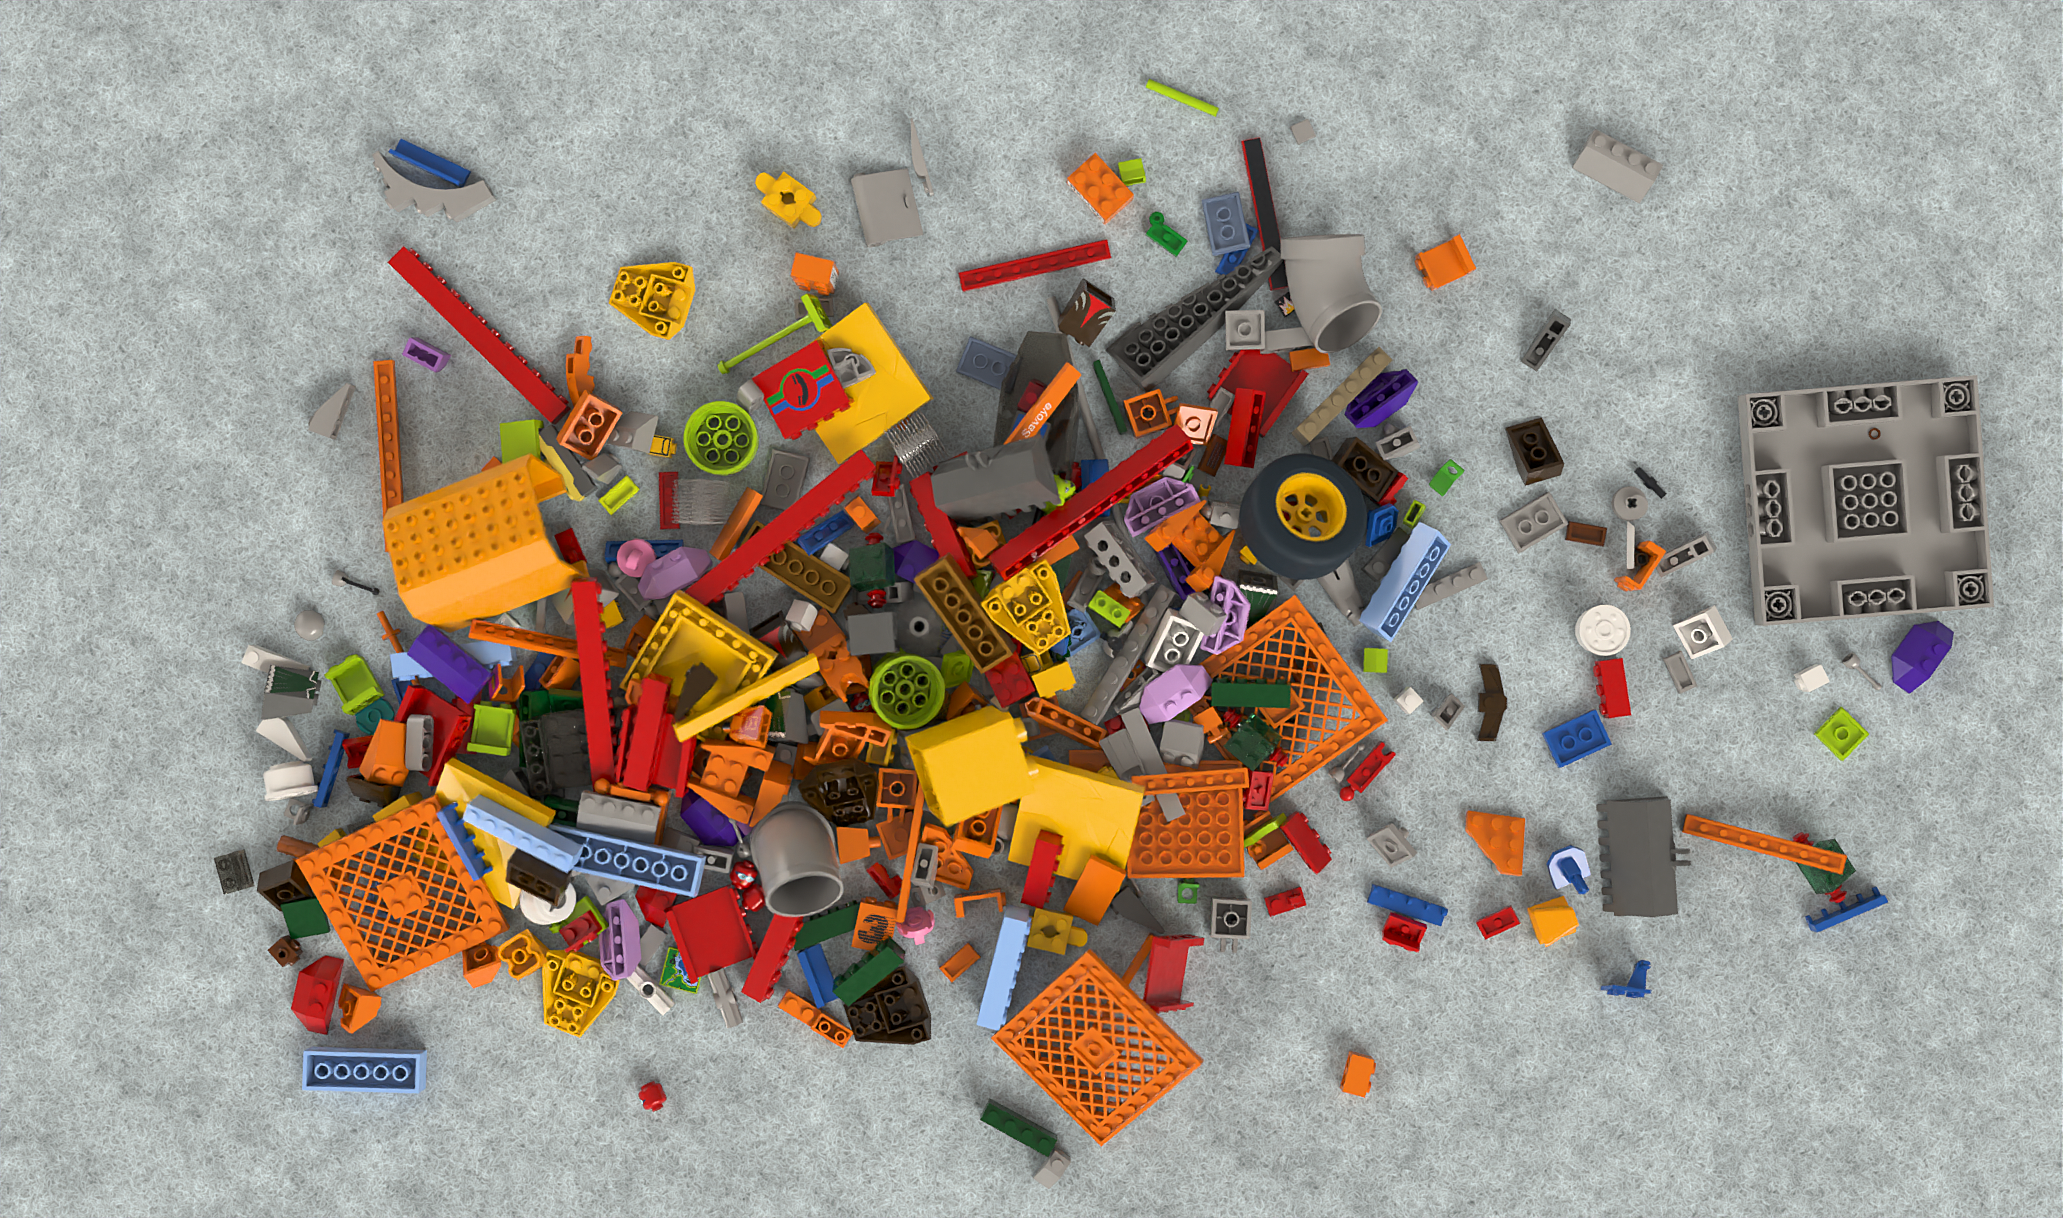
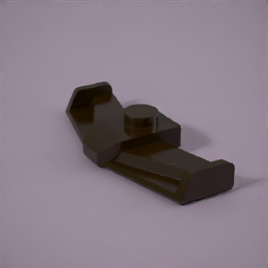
(1491, 702)

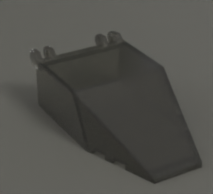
(1042, 358)

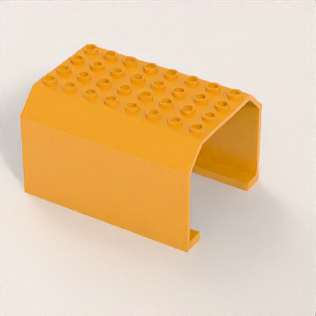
(478, 546)

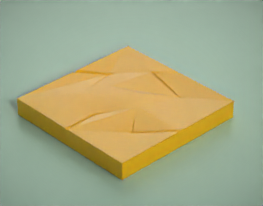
(879, 399)
(695, 634)
(461, 785)
(1085, 808)

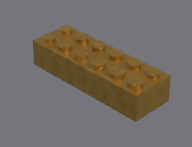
(806, 574)
(963, 614)

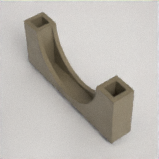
(1341, 396)

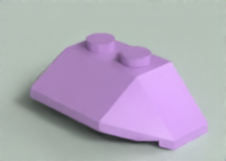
(1158, 503)
(673, 572)
(1237, 607)
(1173, 692)
(620, 941)

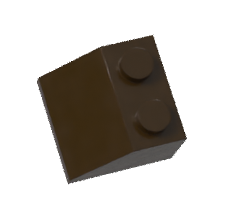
(283, 884)

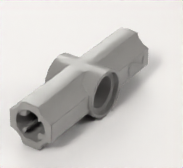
(725, 998)

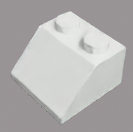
(1703, 632)

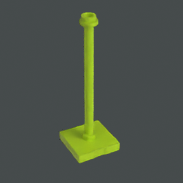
(815, 314)

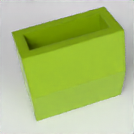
(1132, 172)
(1413, 524)
(1375, 660)

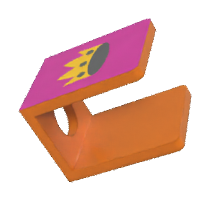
(514, 685)

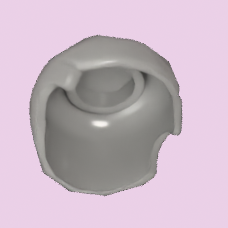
(309, 625)

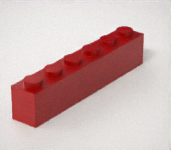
(941, 526)
(648, 731)
(771, 957)

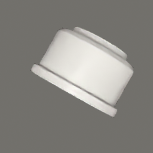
(1603, 630)
(289, 781)
(545, 913)

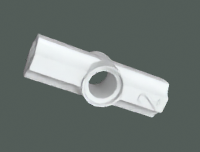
(658, 998)

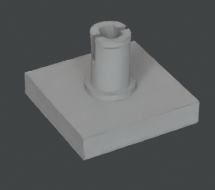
(1245, 329)
(1392, 844)

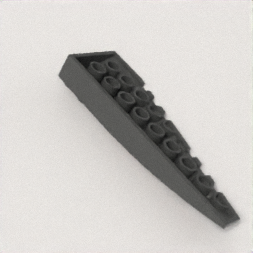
(1168, 338)

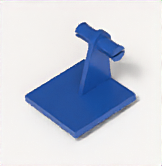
(1637, 984)

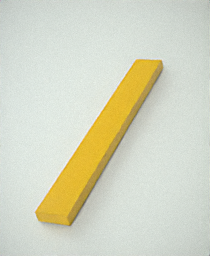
(746, 697)

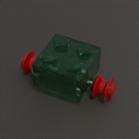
(872, 568)
(1253, 740)
(1822, 880)

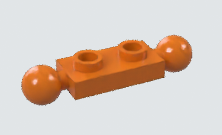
(603, 786)

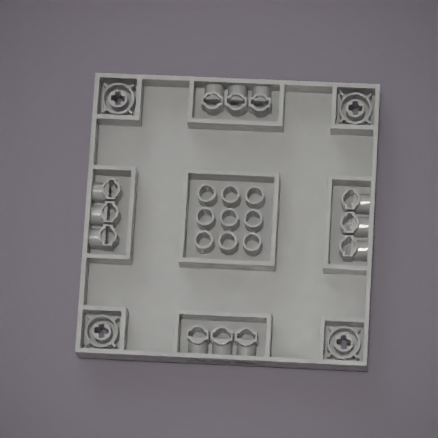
(1862, 521)

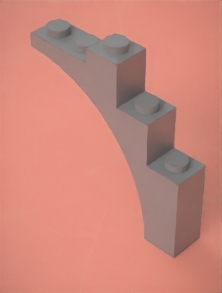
(458, 202)

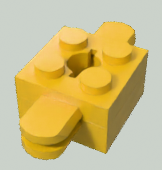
(788, 199)
(1053, 931)

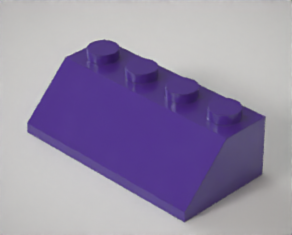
(449, 663)

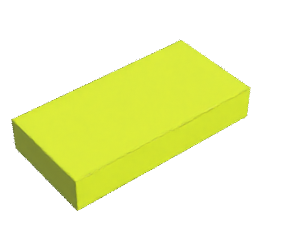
(619, 495)

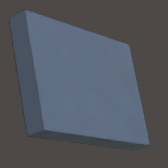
(1225, 223)
(985, 362)

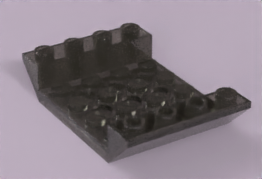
(555, 749)

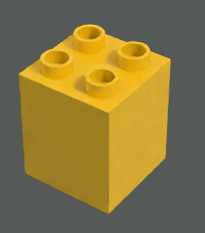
(972, 764)

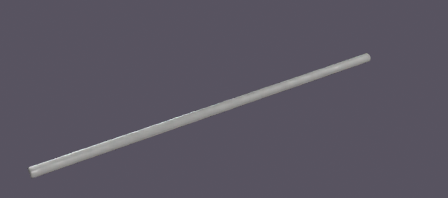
(1092, 433)

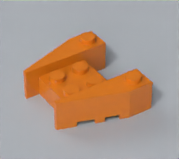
(1196, 541)
(846, 735)
(726, 774)

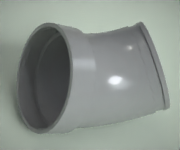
(1330, 289)
(792, 844)

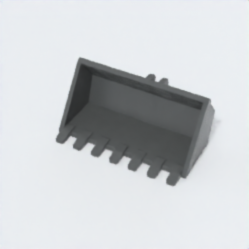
(995, 482)
(1640, 857)

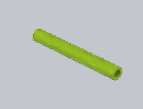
(1182, 97)

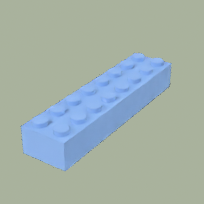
(635, 861)

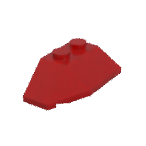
(653, 902)
(317, 993)

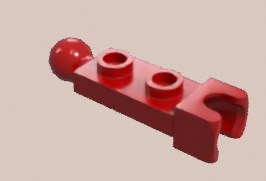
(1366, 771)

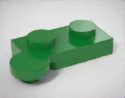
(1164, 235)

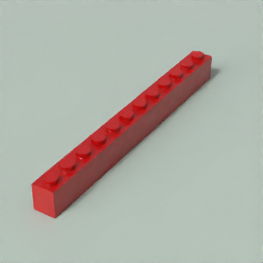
(481, 337)
(1090, 502)
(782, 529)
(595, 678)

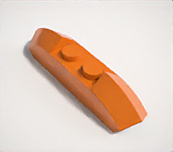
(1065, 723)

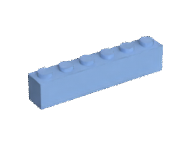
(522, 833)

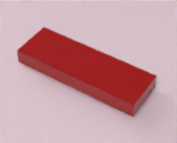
(665, 500)

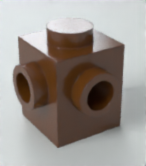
(286, 951)

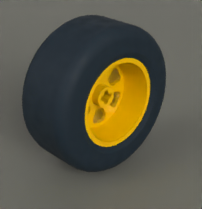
(1330, 493)

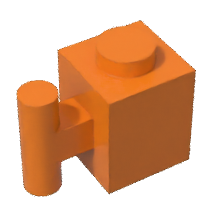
(1211, 718)

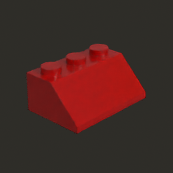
(1306, 842)

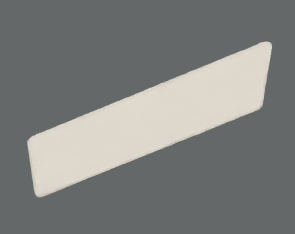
(1630, 545)

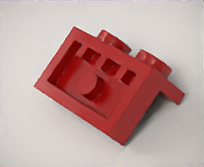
(1259, 790)
(580, 930)

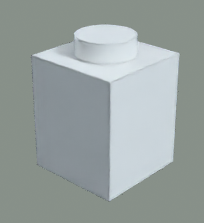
(835, 557)
(801, 615)
(1811, 678)
(1408, 700)

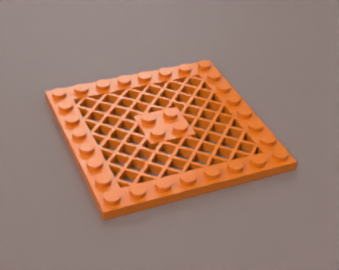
(1370, 714)
(401, 894)
(1096, 1048)

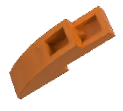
(577, 367)
(816, 1018)

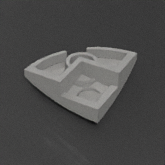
(850, 366)

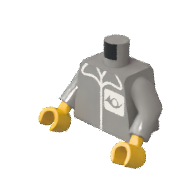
(1218, 512)

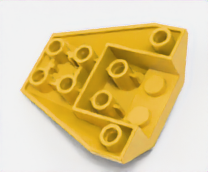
(655, 296)
(1030, 607)
(575, 990)

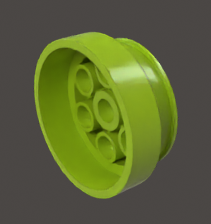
(699, 424)
(914, 713)

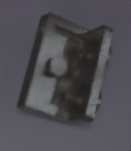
(234, 872)

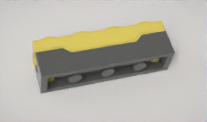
(565, 462)

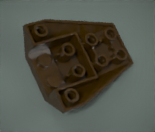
(842, 791)
(892, 1011)

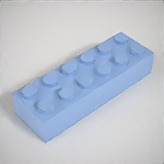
(1405, 581)
(484, 651)
(1004, 967)
(364, 1069)

